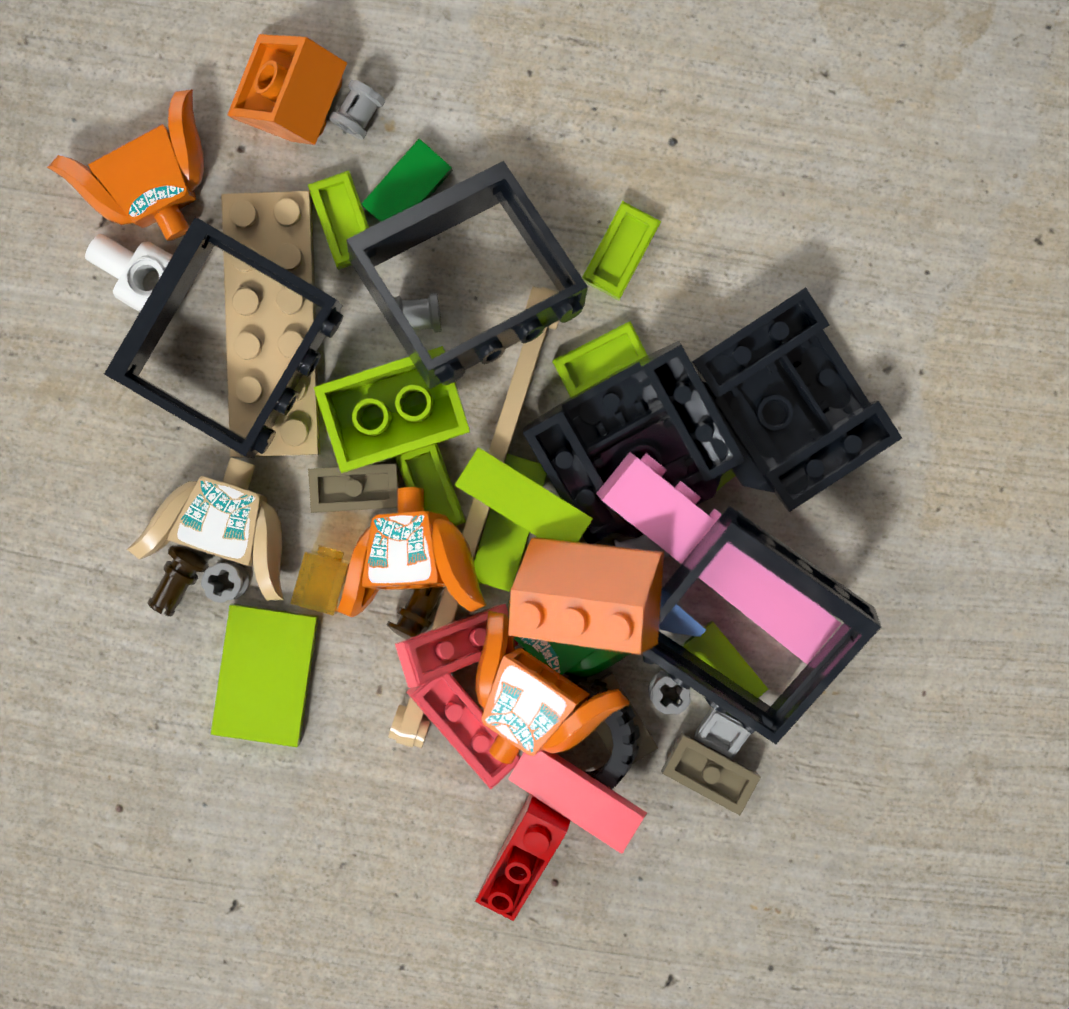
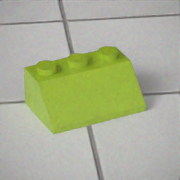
(388, 413)

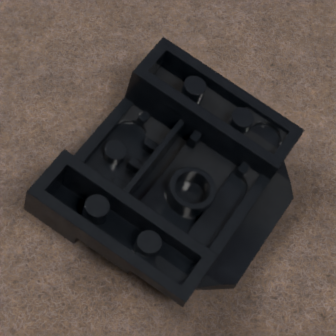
(792, 403)
(640, 409)

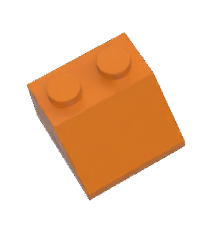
(288, 87)

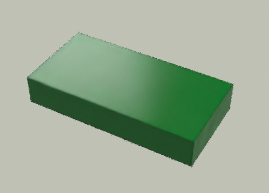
(408, 182)

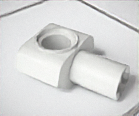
(127, 267)

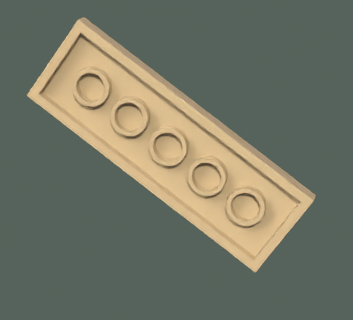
(268, 319)

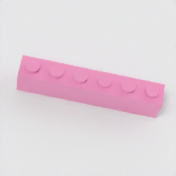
(678, 526)

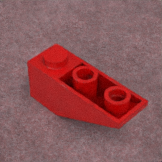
(523, 858)

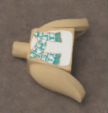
(222, 522)

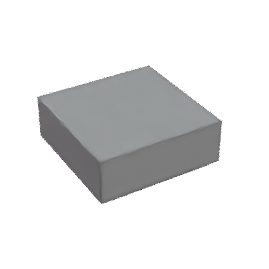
(721, 733)

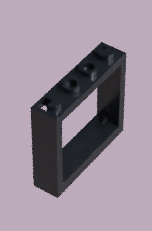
(440, 214)
(163, 305)
(721, 692)

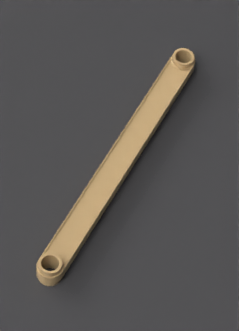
(410, 723)

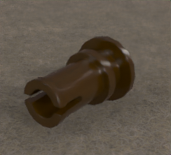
(178, 576)
(416, 613)

